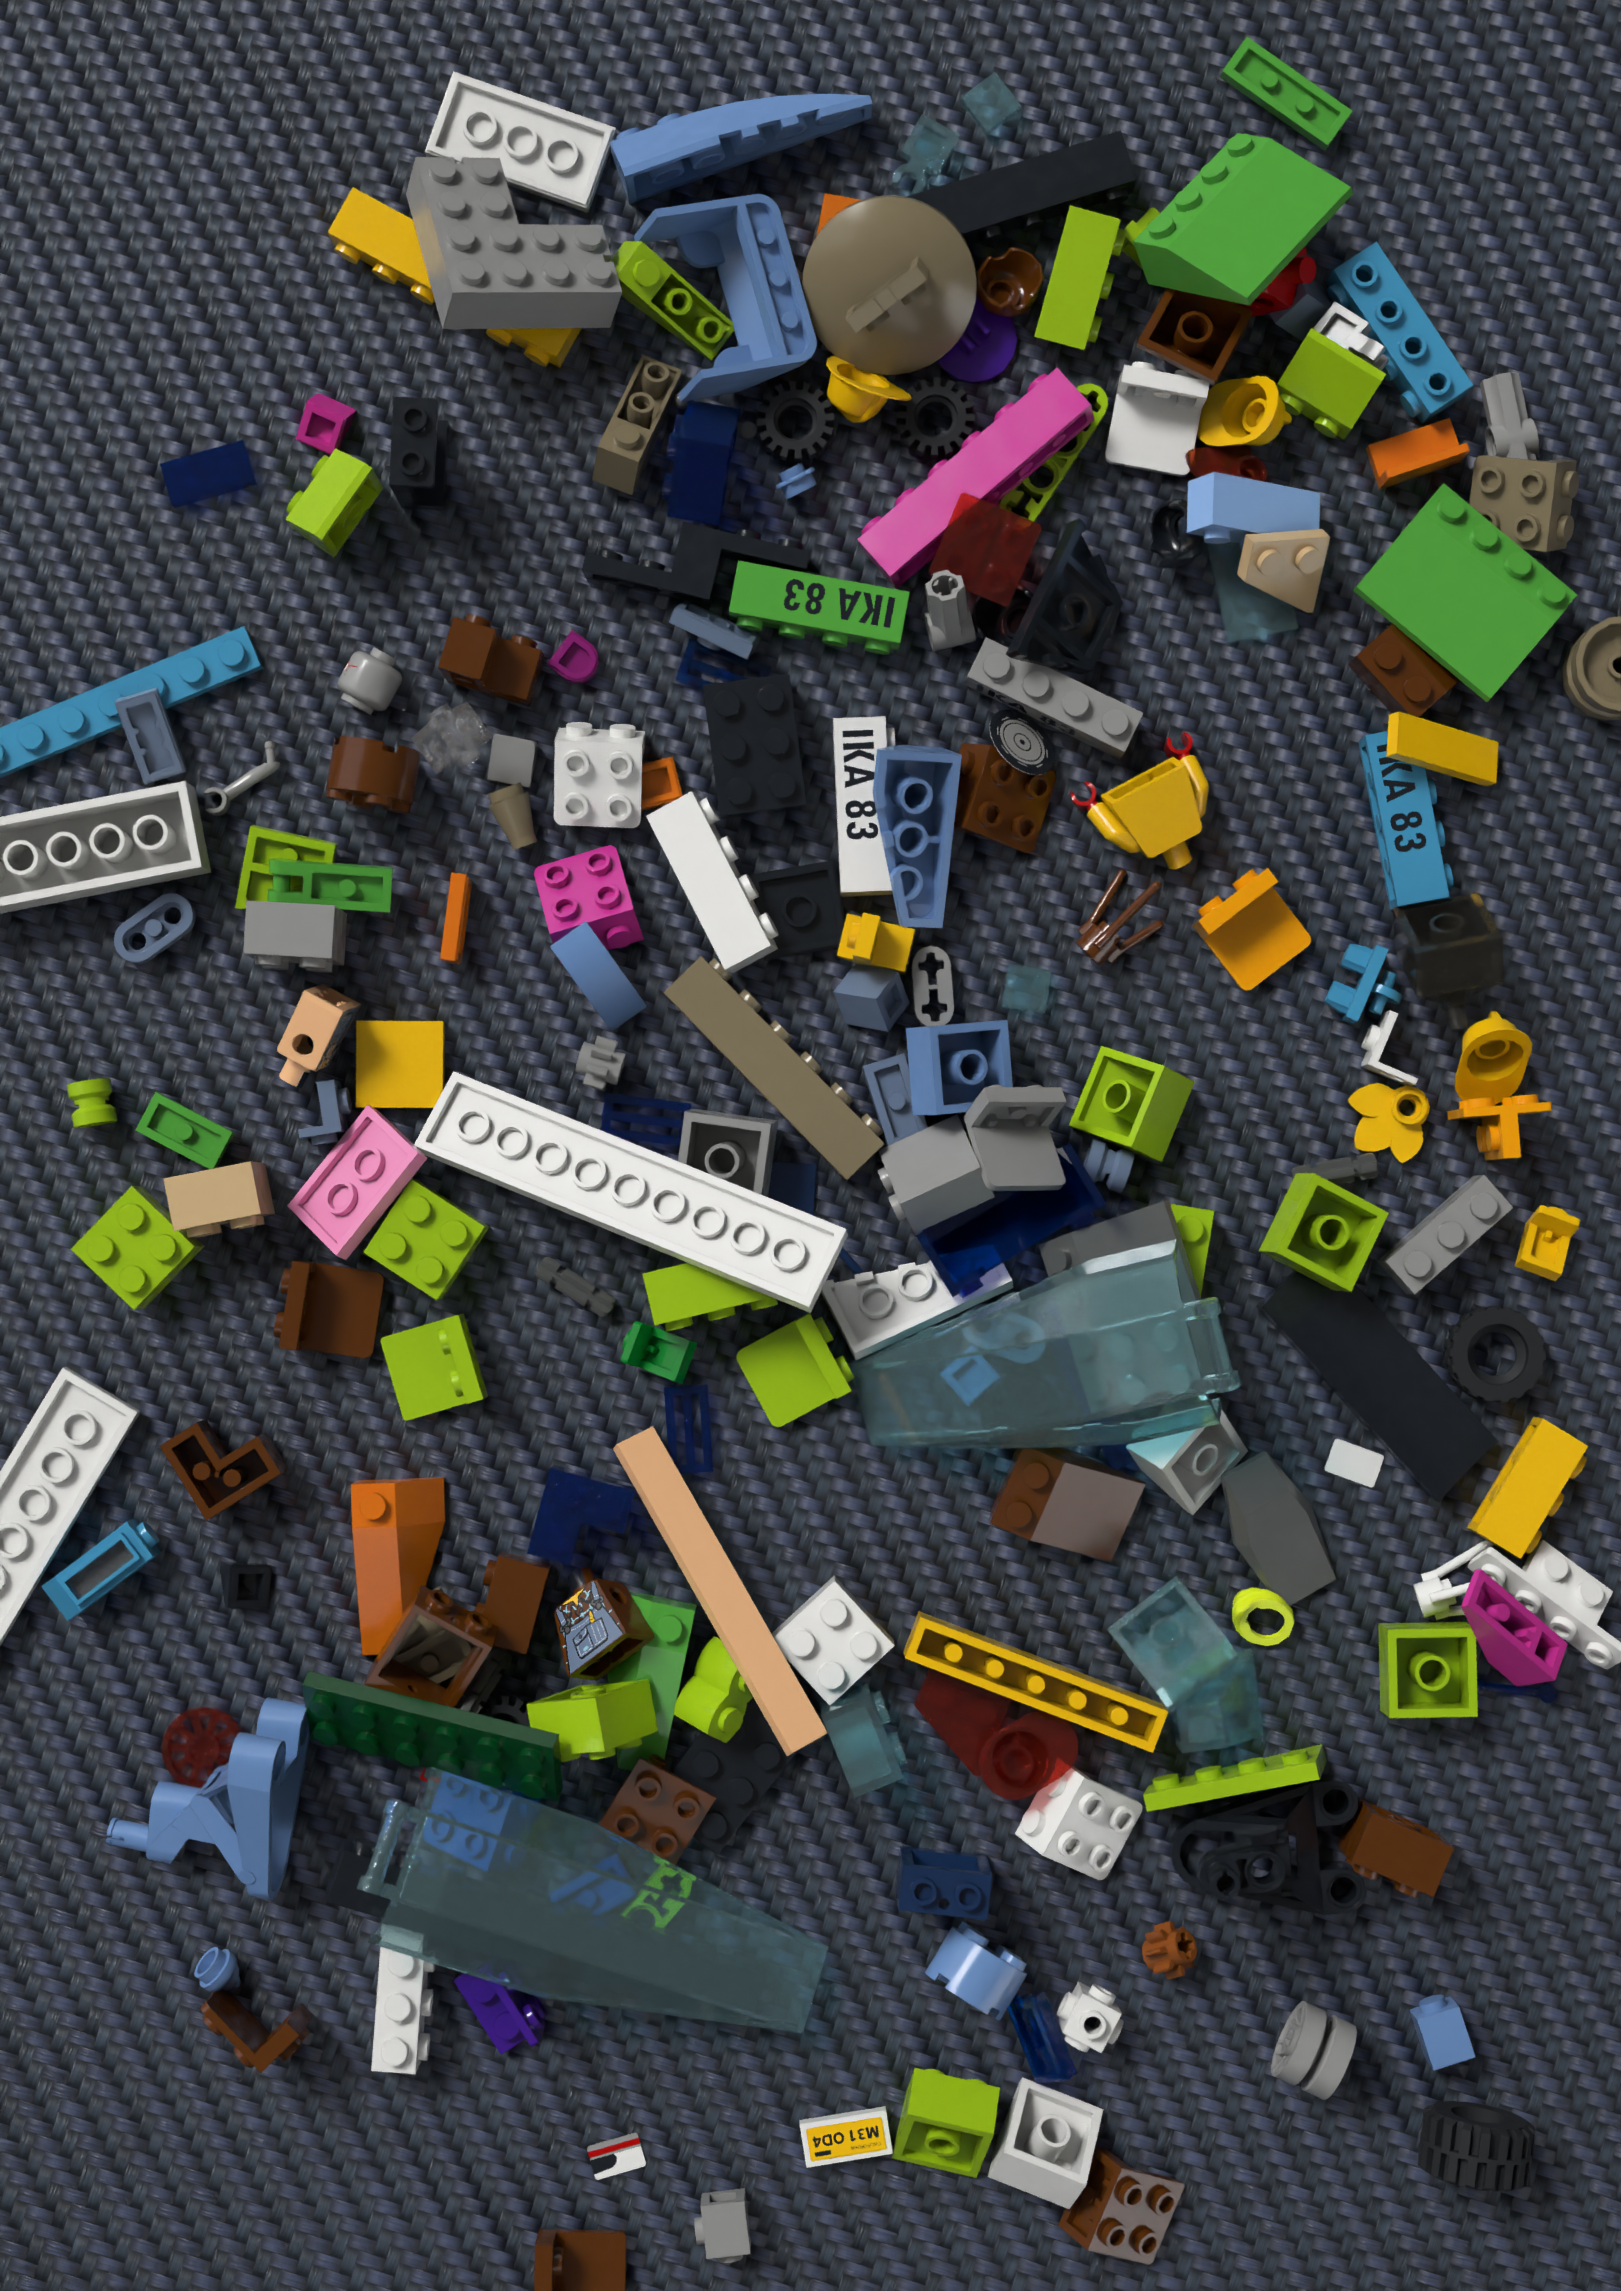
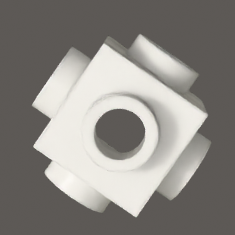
(1087, 2003)

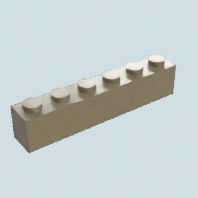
(774, 1067)

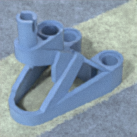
(252, 1791)

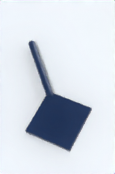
(795, 1186)

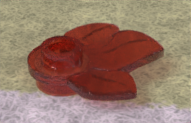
(1228, 460)

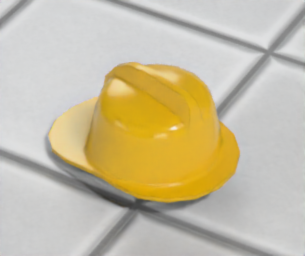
(859, 393)
(1242, 413)
(1492, 1059)

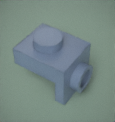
(334, 1105)

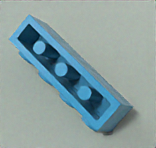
(1416, 353)

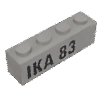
(1054, 699)

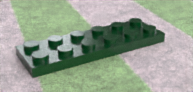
(433, 1736)

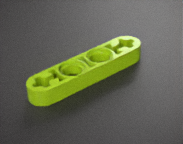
(1060, 462)

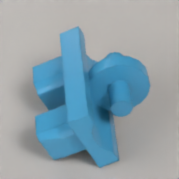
(1368, 964)

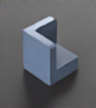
(1307, 309)
(871, 997)

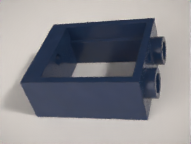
(936, 1874)

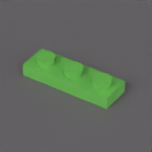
(1286, 93)

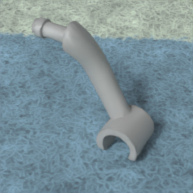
(245, 781)

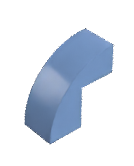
(598, 976)

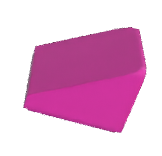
(325, 423)

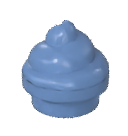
(218, 1970)

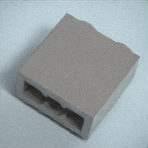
(933, 1175)

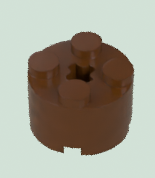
(372, 773)

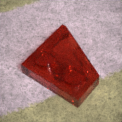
(961, 1714)

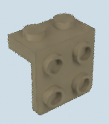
(1527, 499)

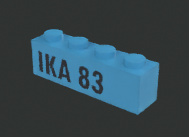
(1405, 826)

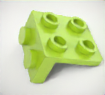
(794, 1370)

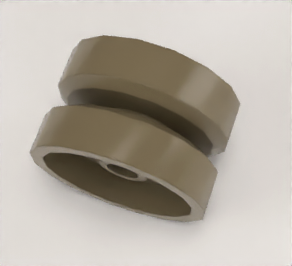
(1590, 673)

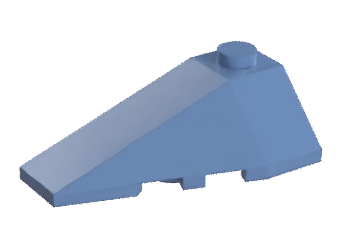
(916, 818)

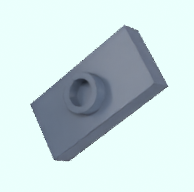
(714, 630)
(150, 735)

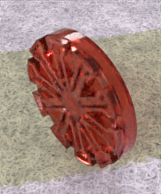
(201, 1747)

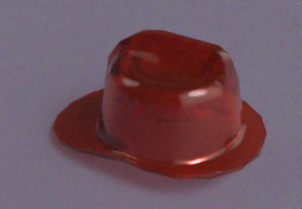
(1028, 1755)

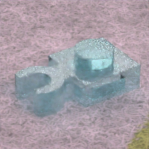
(926, 151)

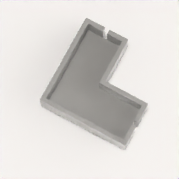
(503, 272)

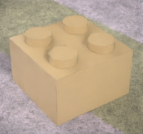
(219, 1196)

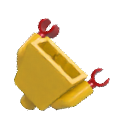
(1154, 808)

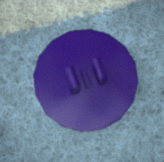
(982, 349)

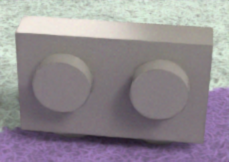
(1014, 1137)

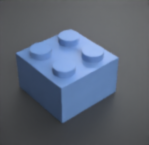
(955, 1063)

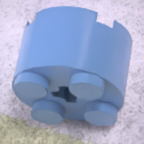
(976, 1972)

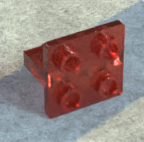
(986, 547)

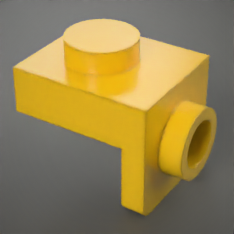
(1546, 1242)

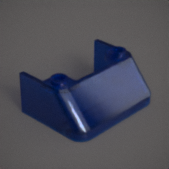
(1001, 1227)

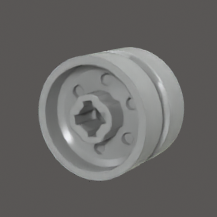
(1313, 2050)

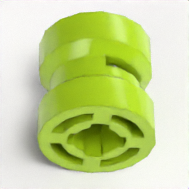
(91, 1099)

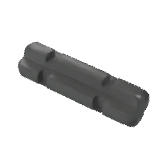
(1343, 1169)
(575, 1286)
(485, 1680)

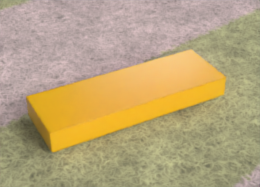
(1442, 749)

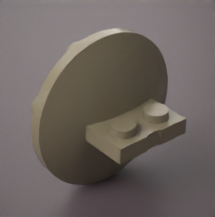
(889, 285)

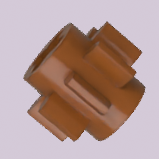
(1169, 1950)

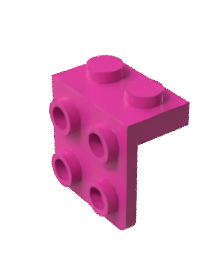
(589, 890)

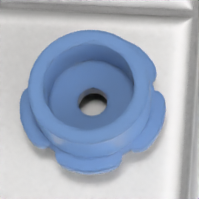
(796, 480)

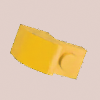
(876, 943)

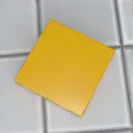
(399, 1063)

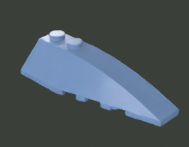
(726, 136)

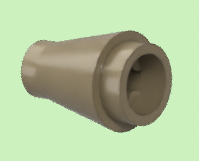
(514, 815)

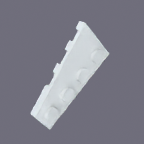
(899, 1303)

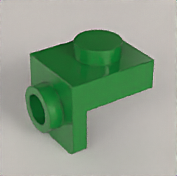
(658, 1351)

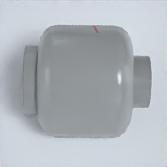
(369, 680)

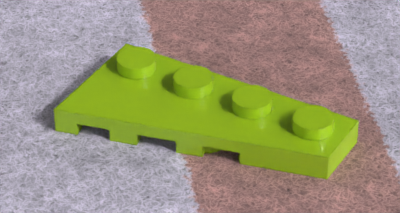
(1237, 1779)

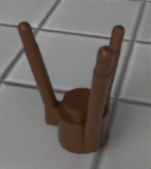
(1101, 940)

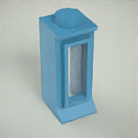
(102, 1568)

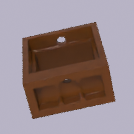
(439, 1608)

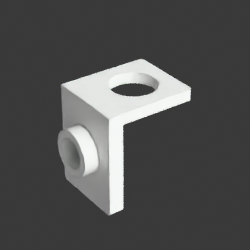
(1374, 1044)

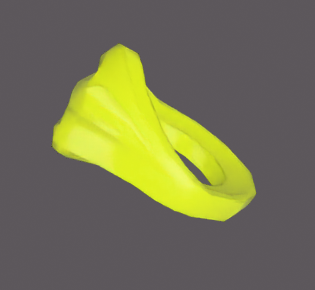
(1251, 1598)

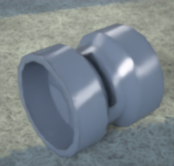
(1108, 1165)

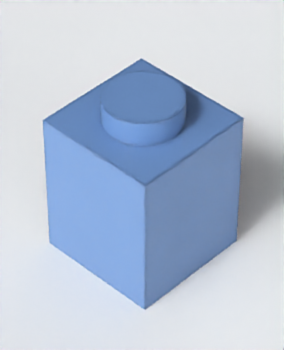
(1441, 2031)

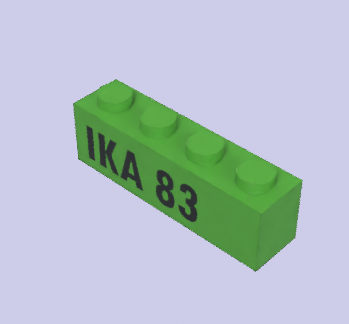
(818, 606)

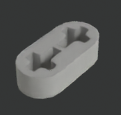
(943, 986)

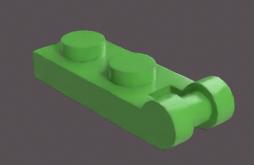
(332, 884)

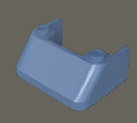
(759, 284)

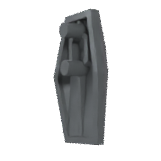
(1276, 1529)

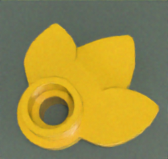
(1385, 1124)

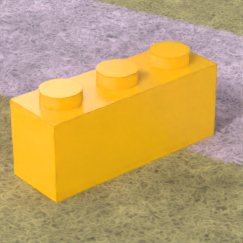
(1529, 1487)

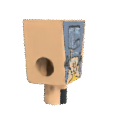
(324, 1018)

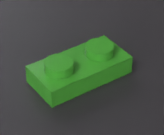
(185, 1131)

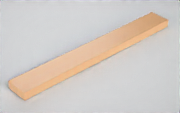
(720, 1591)

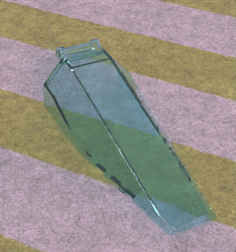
(580, 1913)

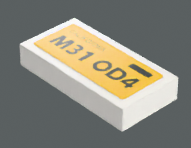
(846, 2136)

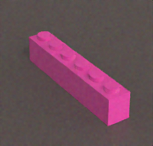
(985, 467)

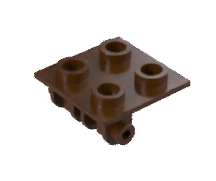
(657, 1809)

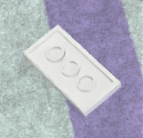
(537, 143)

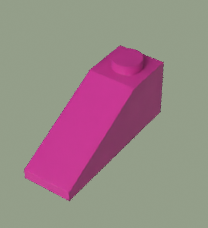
(1511, 1634)

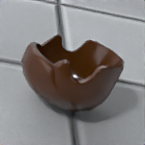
(1009, 283)

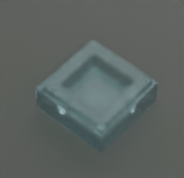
(990, 104)
(1026, 988)

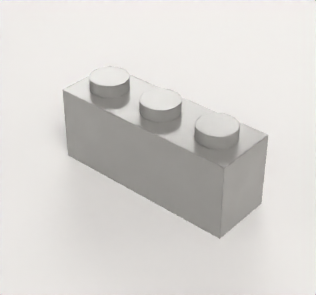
(1444, 1234)

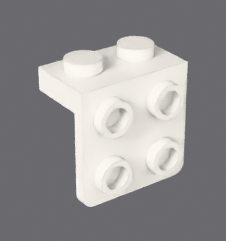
(1155, 419)
(598, 775)
(1079, 1823)

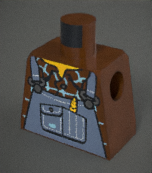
(598, 1626)

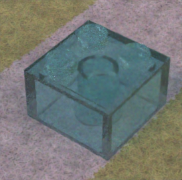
(1173, 1643)
(861, 1739)

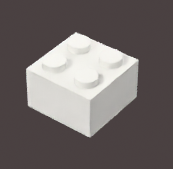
(832, 1640)

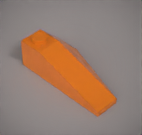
(394, 1548)

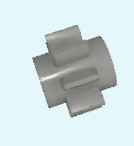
(600, 1063)

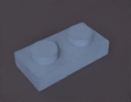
(891, 1096)

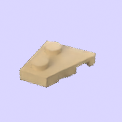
(1285, 564)

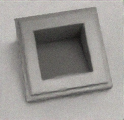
(512, 760)

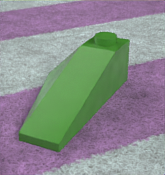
(661, 1663)

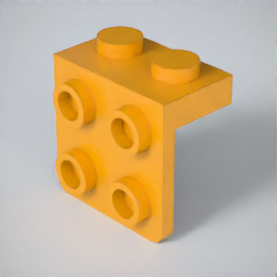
(1252, 930)

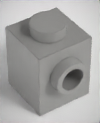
(724, 2225)

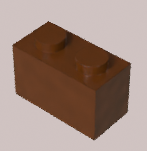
(514, 1599)

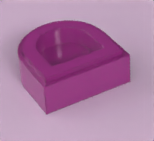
(575, 659)

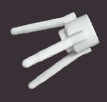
(1437, 1595)

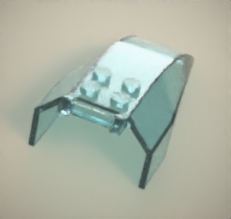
(1057, 1365)

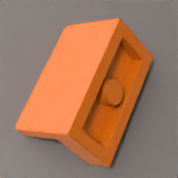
(1415, 453)

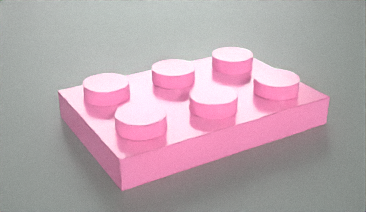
(357, 1182)

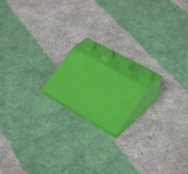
(1239, 221)
(1465, 592)

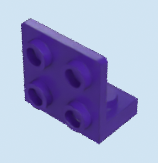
(503, 2011)

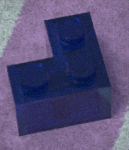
(702, 457)
(577, 1499)

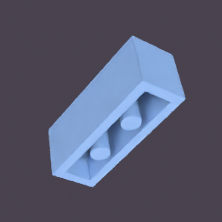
(1231, 506)

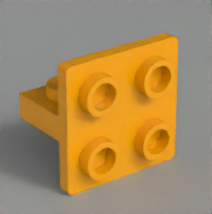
(1500, 1127)

